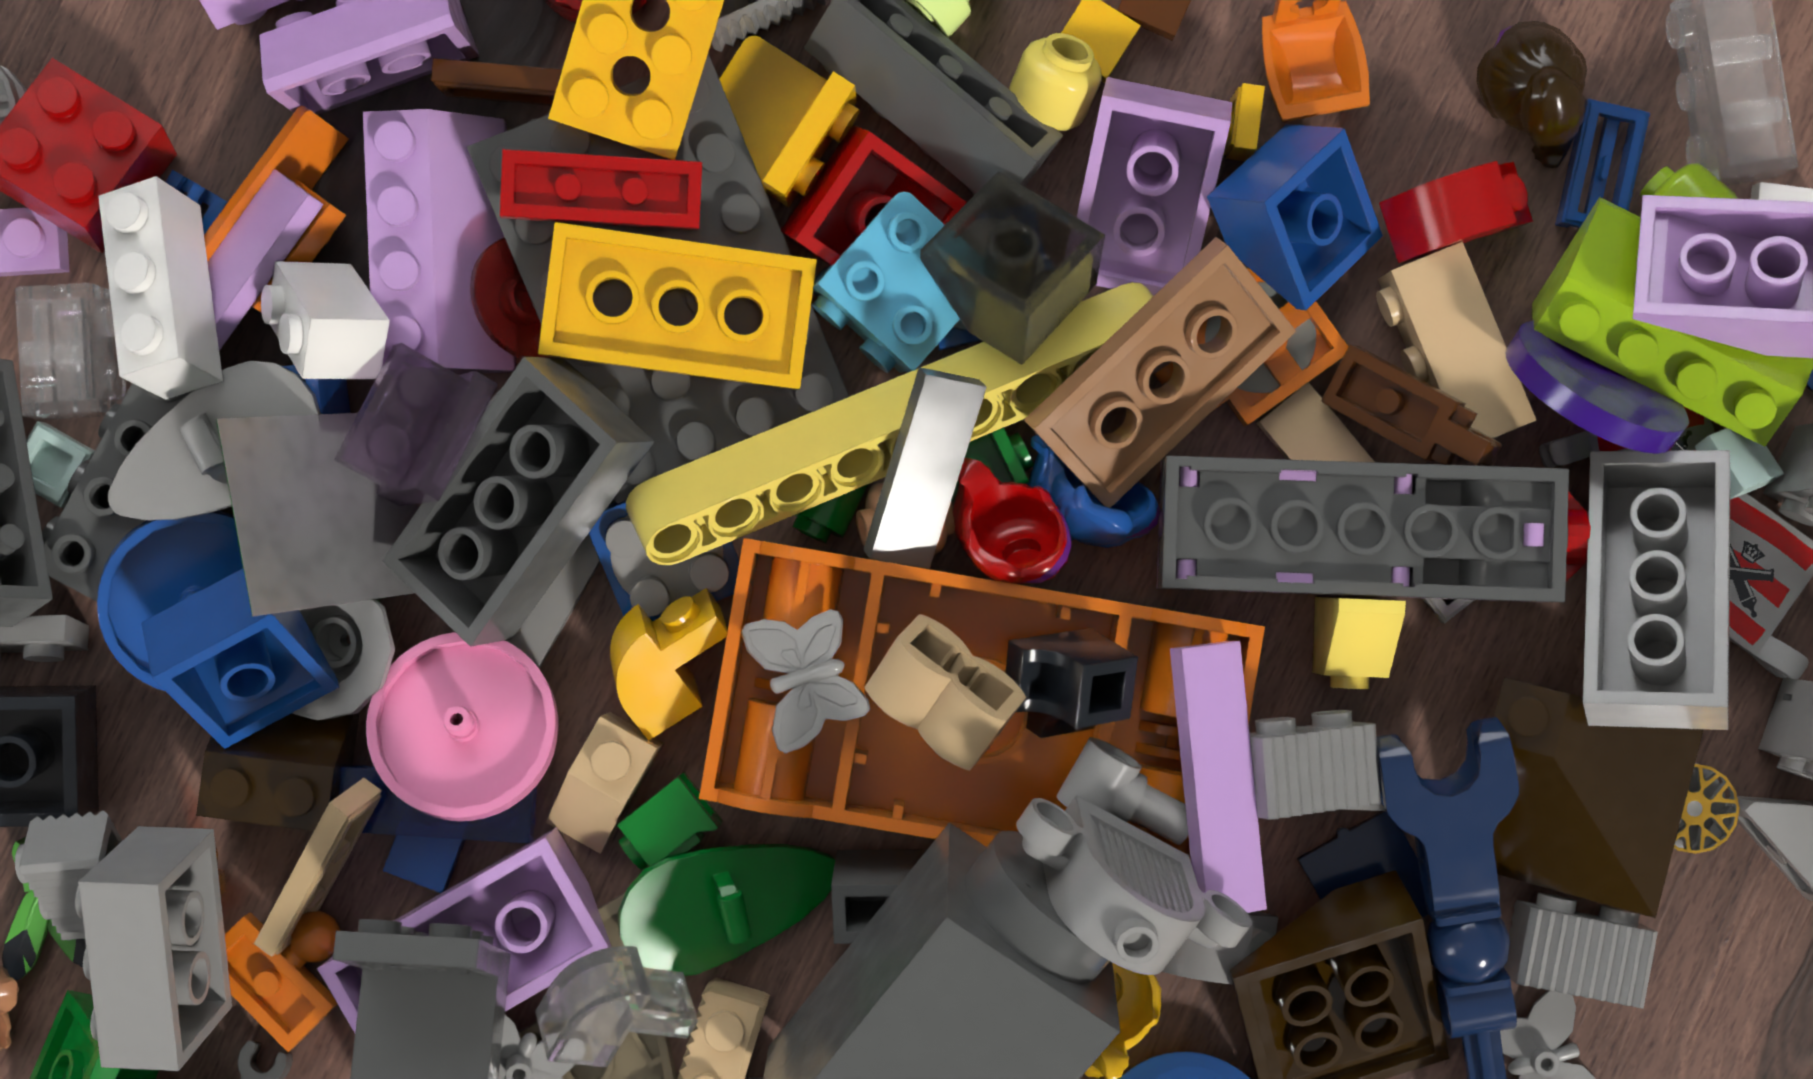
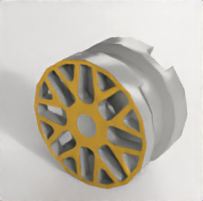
(1705, 816)

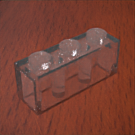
(1732, 88)

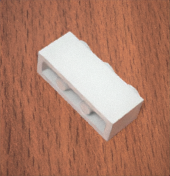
(160, 289)

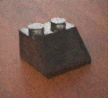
(1013, 265)

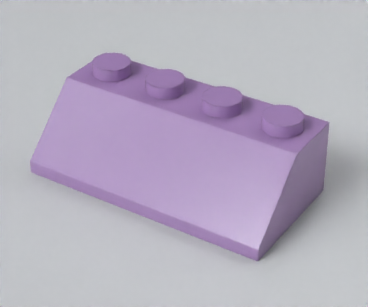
(427, 232)
(530, 904)

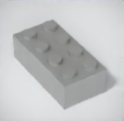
(1658, 590)

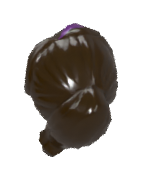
(1536, 85)

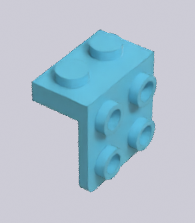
(886, 289)

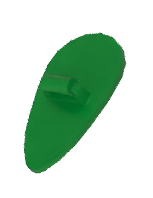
(720, 903)

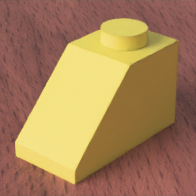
(1355, 639)

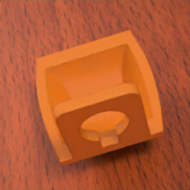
(1314, 59)

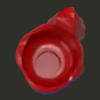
(1009, 527)

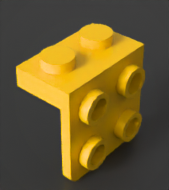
(786, 115)

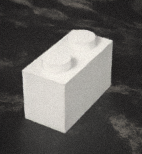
(325, 320)

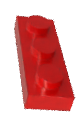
(600, 189)

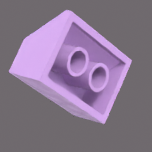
(360, 49)

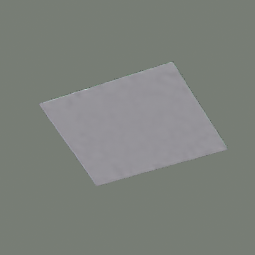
(303, 520)

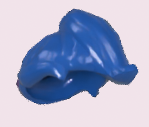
(1086, 517)

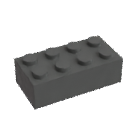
(518, 500)

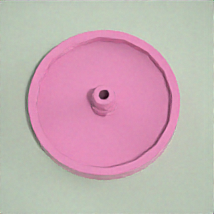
(462, 727)

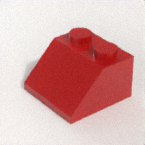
(855, 188)

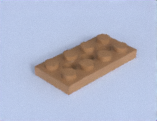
(1201, 376)

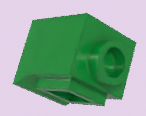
(667, 823)

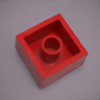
(71, 145)

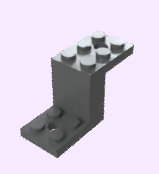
(426, 1001)

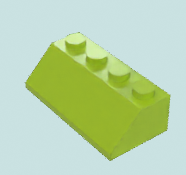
(1591, 311)

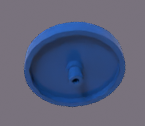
(156, 569)

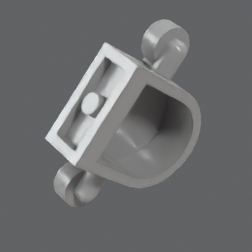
(1124, 887)

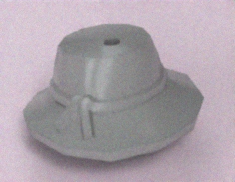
(358, 666)

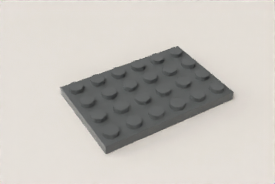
(678, 411)

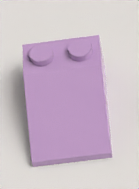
(1151, 179)
(1728, 271)

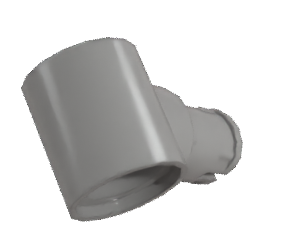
(1114, 784)

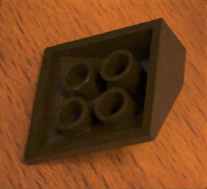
(1592, 800)
(1344, 989)

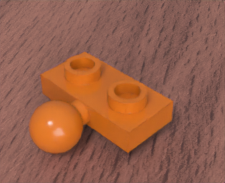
(280, 988)

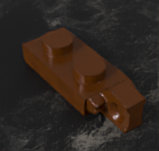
(1407, 410)

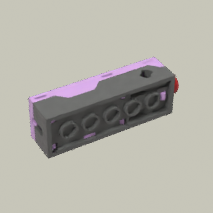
(1368, 529)

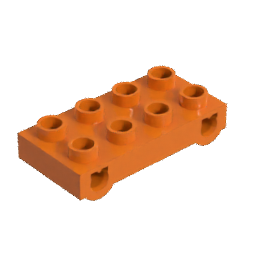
(883, 771)

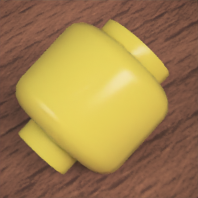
(1057, 80)

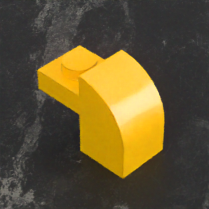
(652, 657)

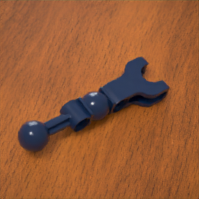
(1459, 879)

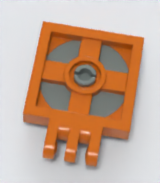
(1299, 360)

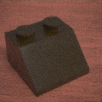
(278, 773)

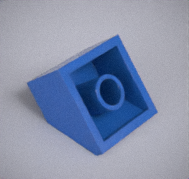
(1298, 212)
(234, 667)

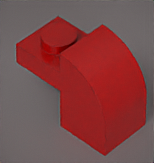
(1456, 210)

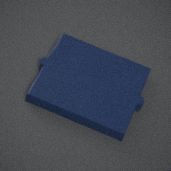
(1363, 853)

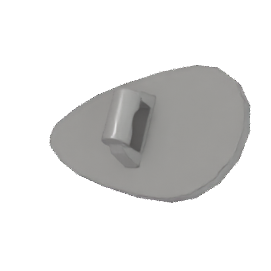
(180, 461)

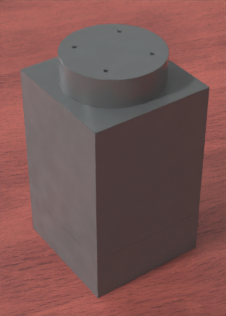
(957, 980)

